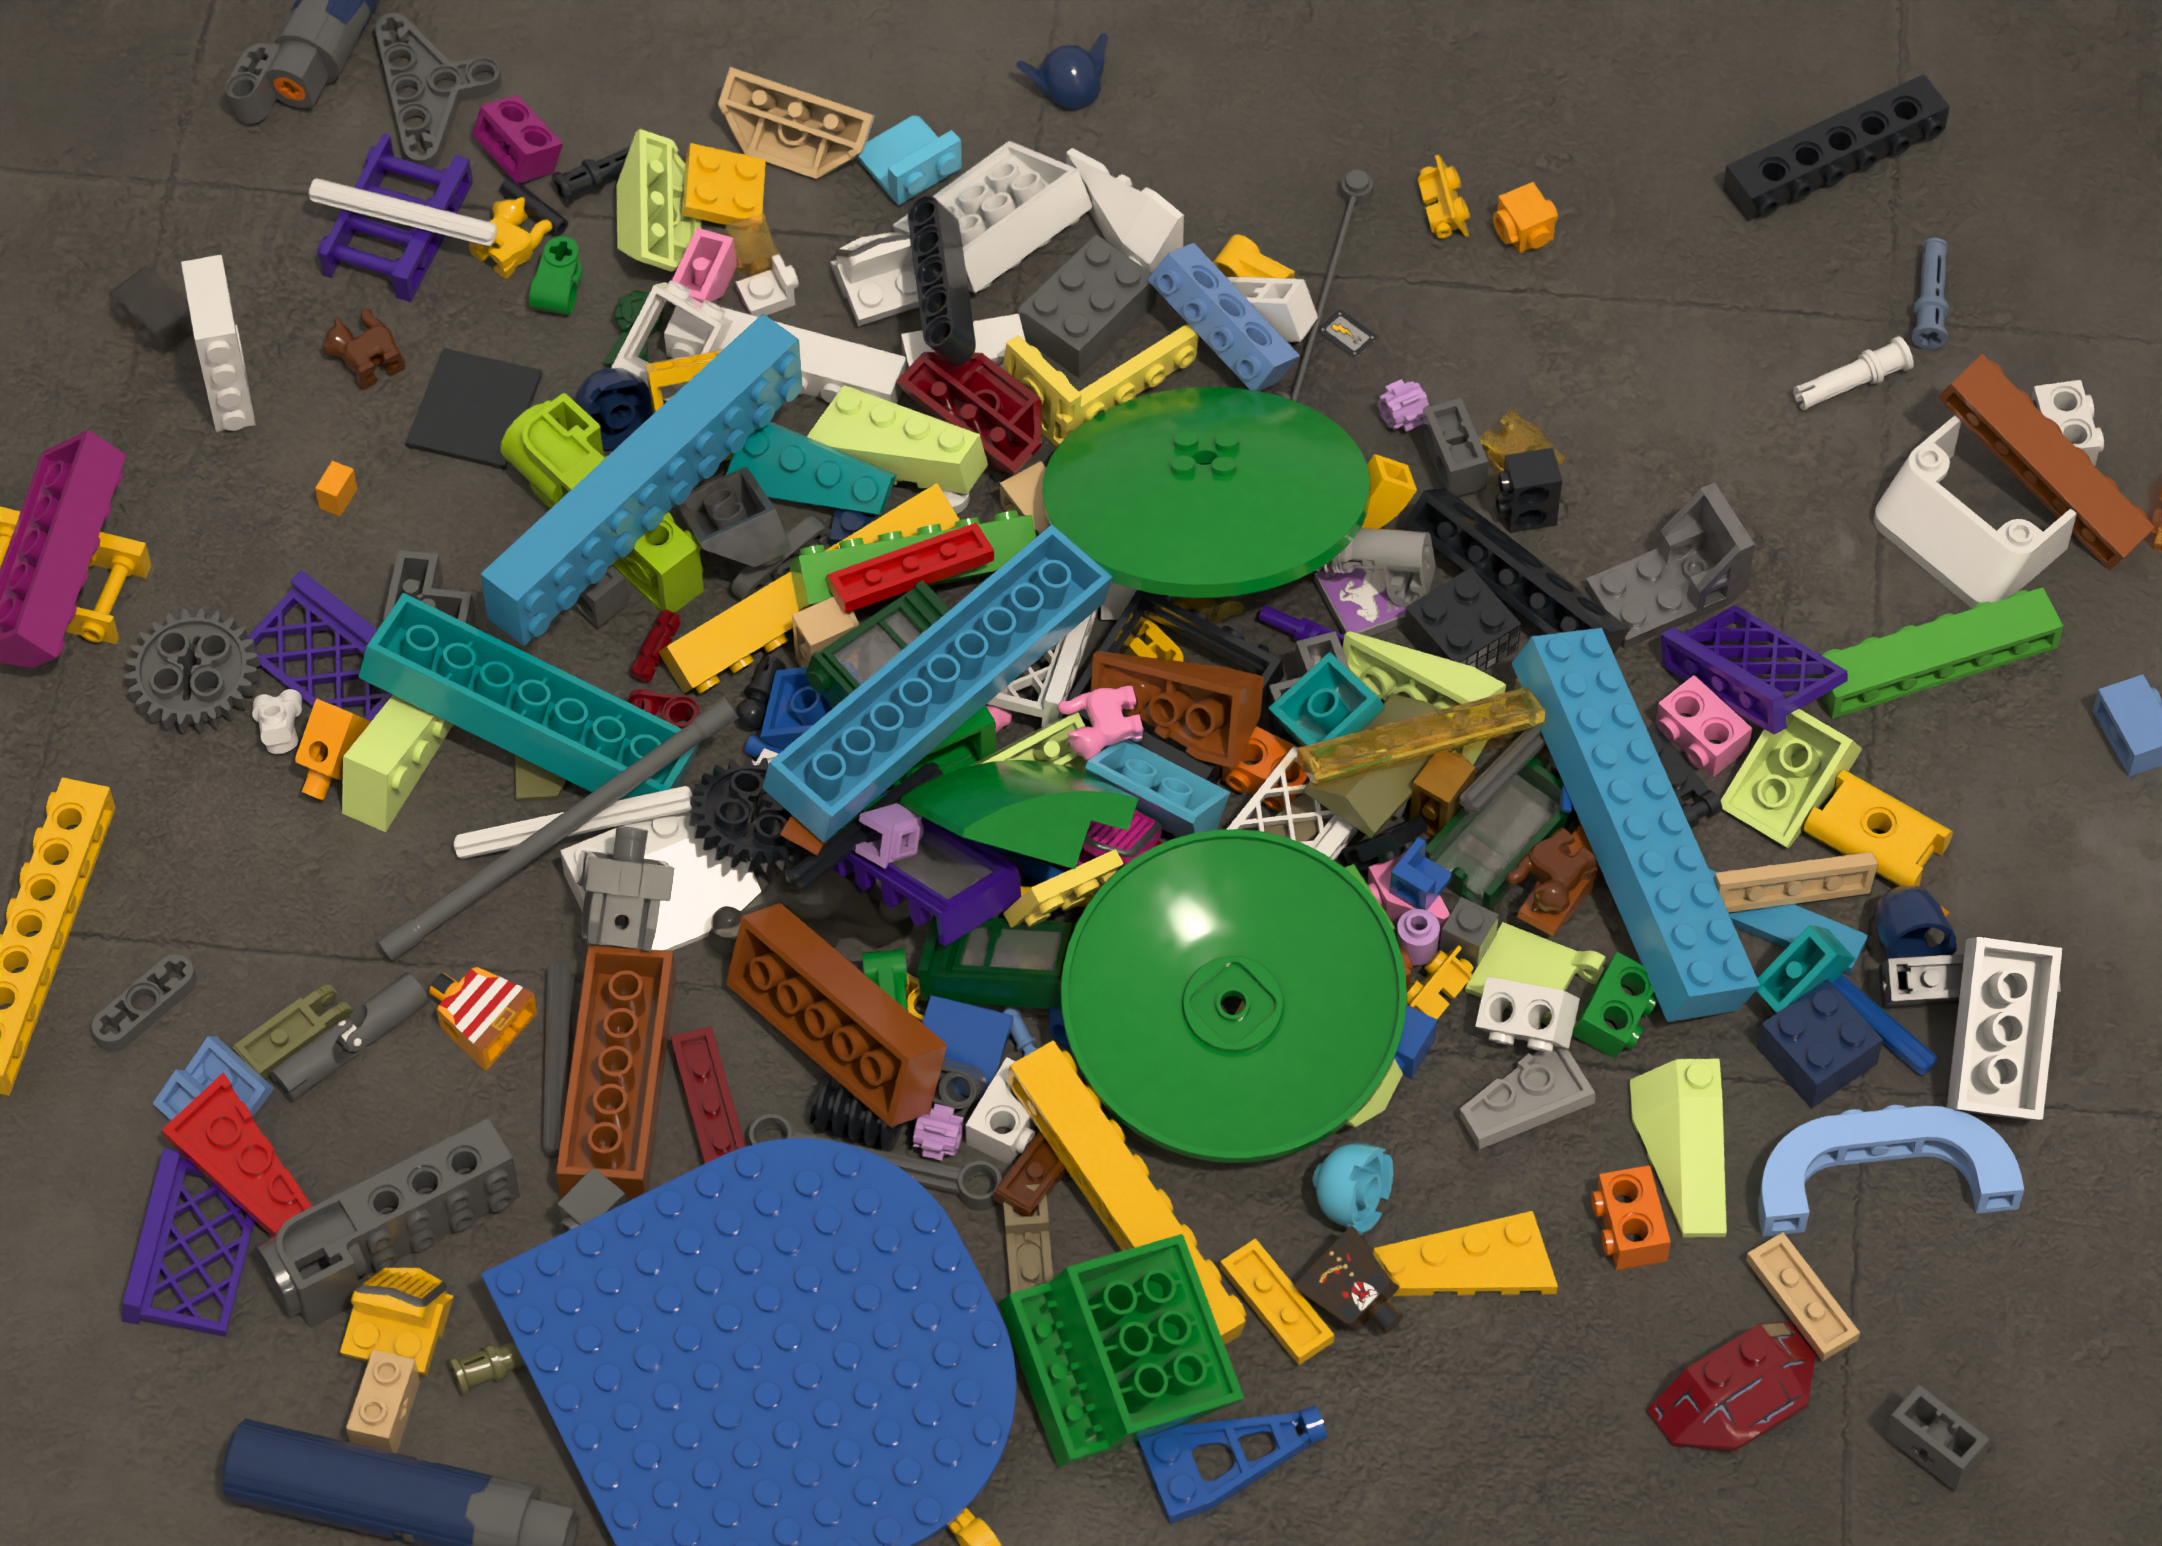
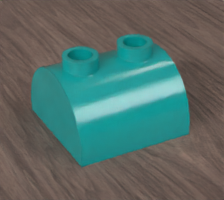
(1326, 704)

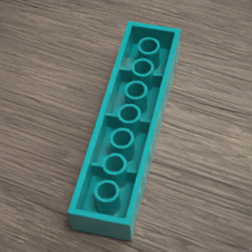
(515, 699)

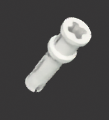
(1870, 367)

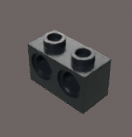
(1529, 490)

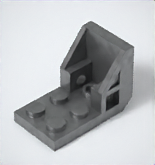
(1695, 570)

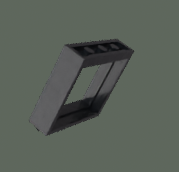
(1197, 628)

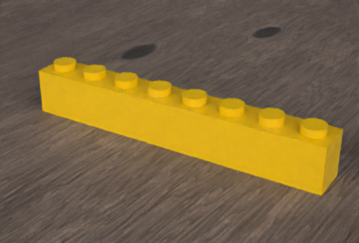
(768, 612)
(1106, 1169)

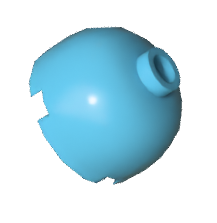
(1353, 1183)

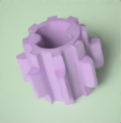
(1402, 405)
(938, 1132)

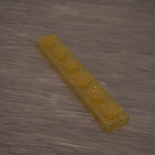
(1420, 736)

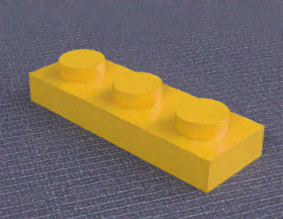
(1277, 1301)

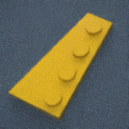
(1479, 1257)

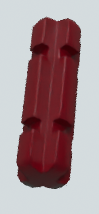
(656, 640)

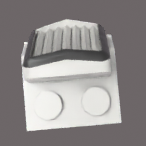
(877, 276)

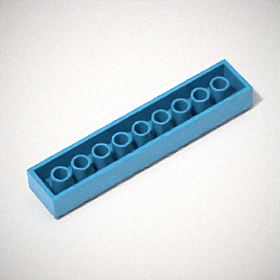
(642, 480)
(936, 683)
(1636, 826)

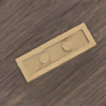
(1802, 1296)

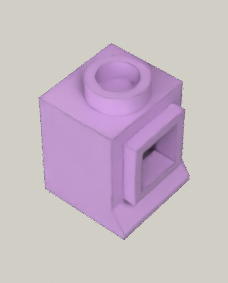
(900, 835)

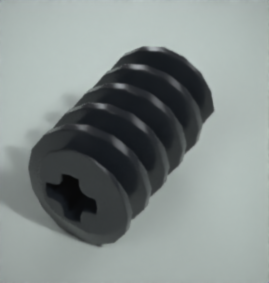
(851, 1115)

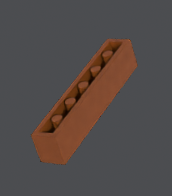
(2046, 460)

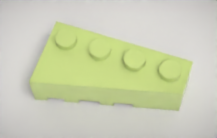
(902, 441)
(389, 761)

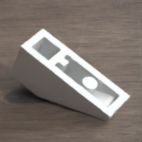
(1281, 302)

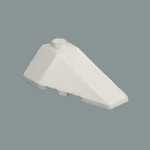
(1130, 219)

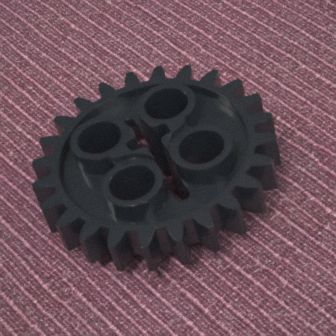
(727, 805)

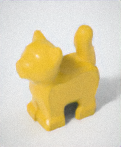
(512, 244)

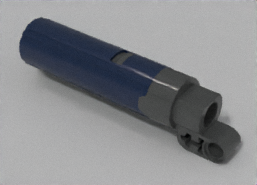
(386, 1492)

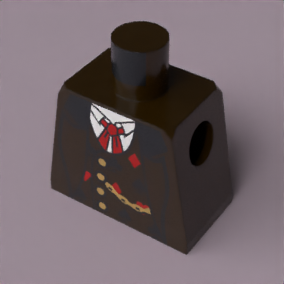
(1353, 1283)

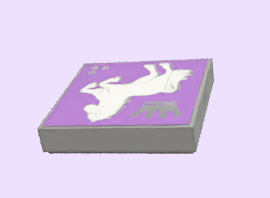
(1359, 601)

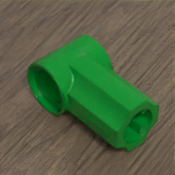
(888, 972)

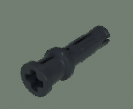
(589, 176)

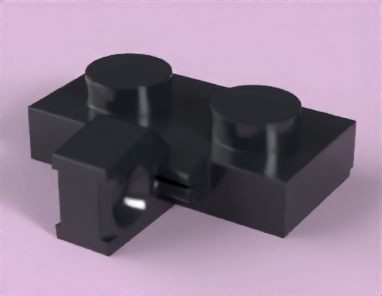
(1384, 845)

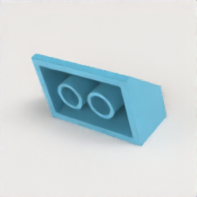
(1165, 790)

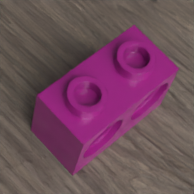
(517, 139)

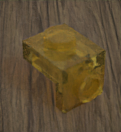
(752, 243)

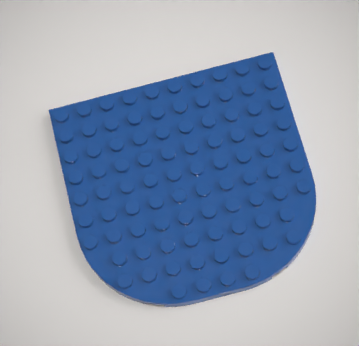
(769, 1354)

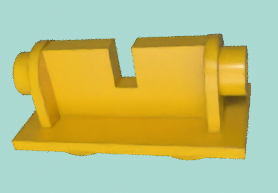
(1450, 211)
(1444, 974)

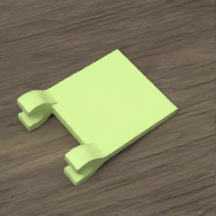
(1534, 961)

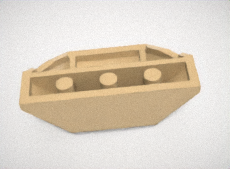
(792, 125)

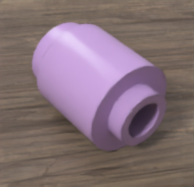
(1418, 935)

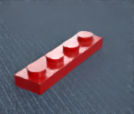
(905, 567)

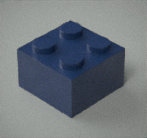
(1819, 1043)

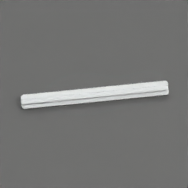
(617, 814)

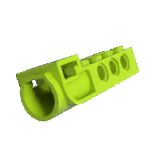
(558, 448)

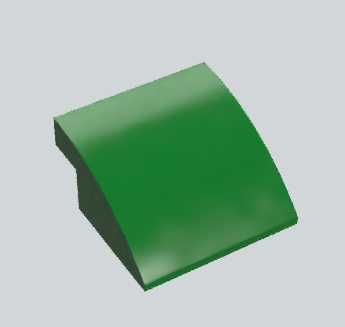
(1023, 806)
(1120, 1349)

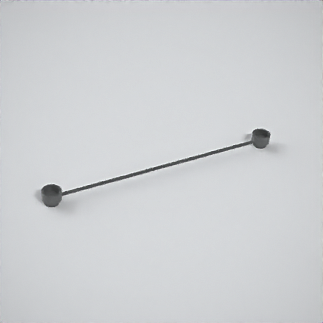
(1355, 190)

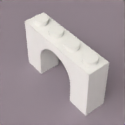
(218, 343)

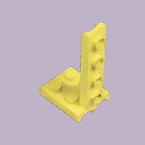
(1067, 408)
(1063, 890)

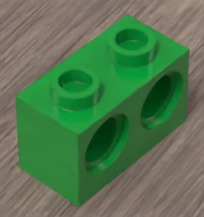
(1613, 1003)

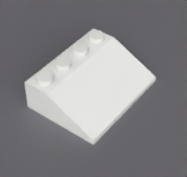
(1010, 209)
(698, 884)

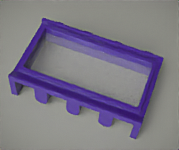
(947, 877)

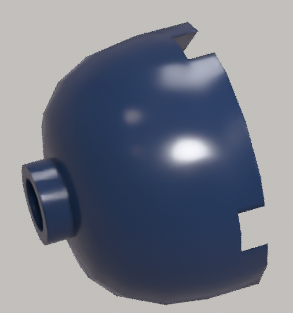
(616, 402)

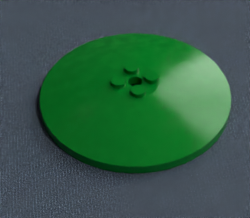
(1266, 510)
(1247, 922)

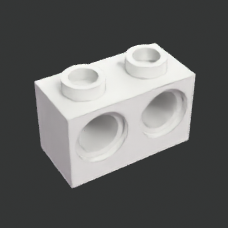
(2077, 420)
(1529, 1007)
(997, 1110)

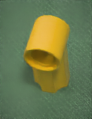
(1243, 259)

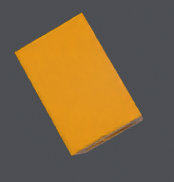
(336, 488)

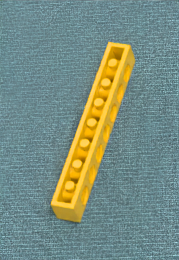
(73, 804)

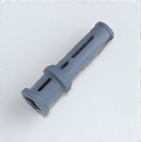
(1931, 307)

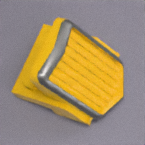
(399, 1315)

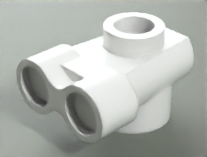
(277, 720)

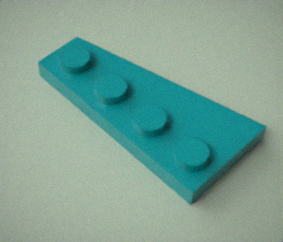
(811, 472)

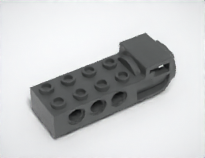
(373, 1224)

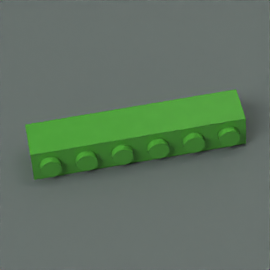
(809, 572)
(1943, 651)

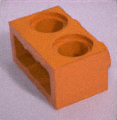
(1268, 753)
(1638, 1217)

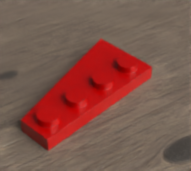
(233, 1153)

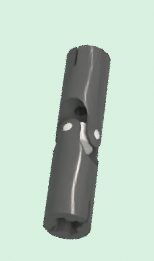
(362, 1027)

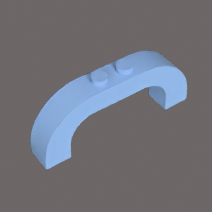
(1884, 1136)

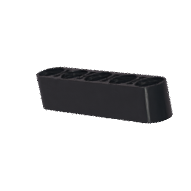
(941, 280)

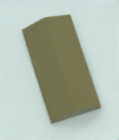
(1375, 796)

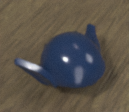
(1070, 74)

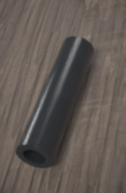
(534, 205)

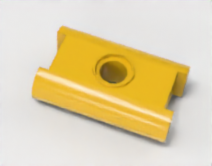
(1858, 809)

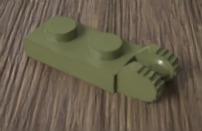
(290, 1030)

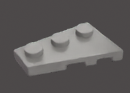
(1531, 1095)

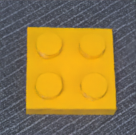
(722, 185)

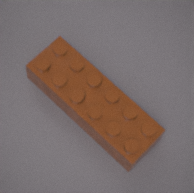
(836, 1014)
(617, 1067)

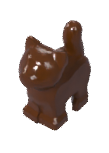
(365, 351)
(1556, 869)

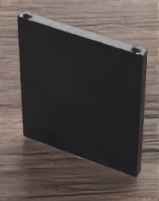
(472, 407)

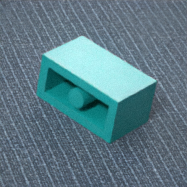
(1803, 966)

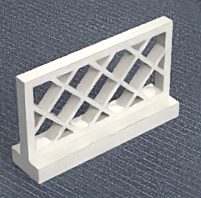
(1058, 677)
(1330, 838)

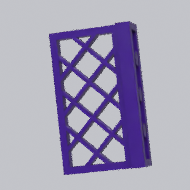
(333, 616)
(1735, 681)
(154, 1247)

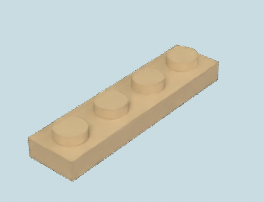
(1796, 882)

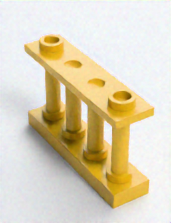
(117, 553)

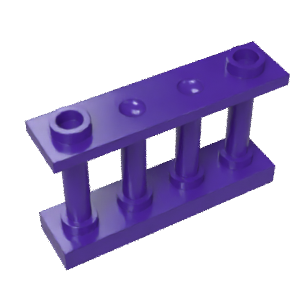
(420, 244)

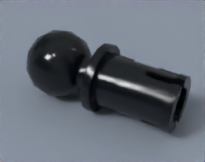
(753, 709)

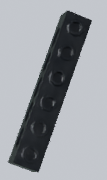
(1836, 148)
(1509, 568)

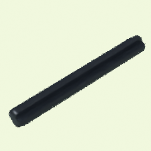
(845, 841)

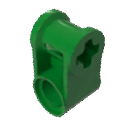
(557, 277)

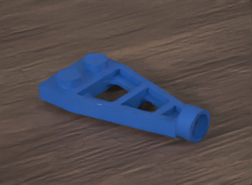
(1176, 1473)

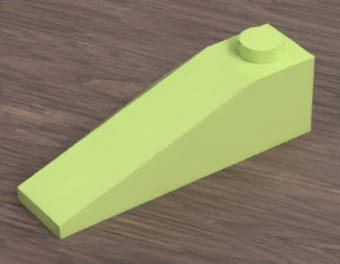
(1419, 676)
(1682, 1129)

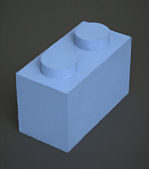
(2132, 723)

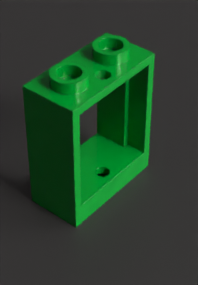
(963, 747)

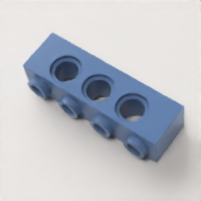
(1223, 317)

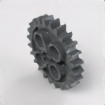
(229, 672)

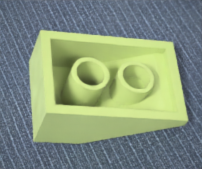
(1789, 776)

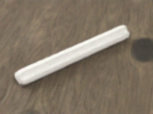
(403, 212)

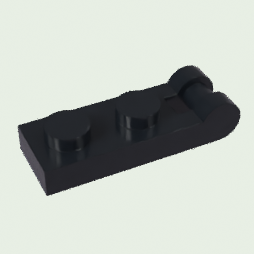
(1684, 780)

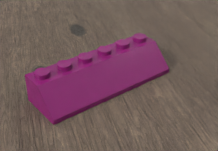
(54, 546)

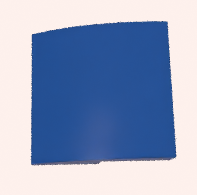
(971, 1036)

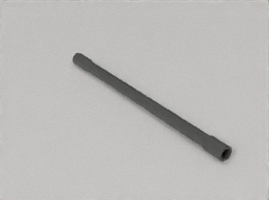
(415, 929)

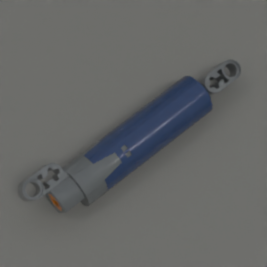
(301, 59)

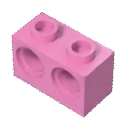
(1710, 721)

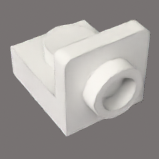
(769, 290)

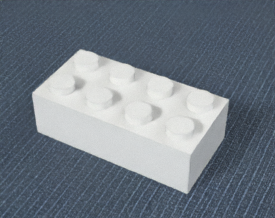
(2004, 1028)

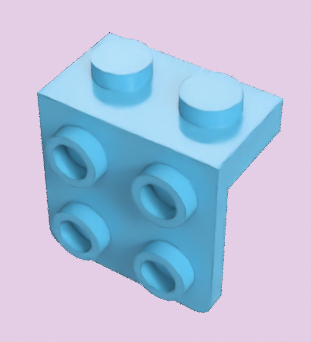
(911, 158)

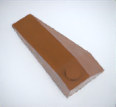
(1193, 703)

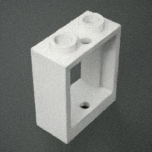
(679, 296)

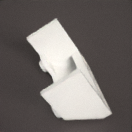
(1953, 539)

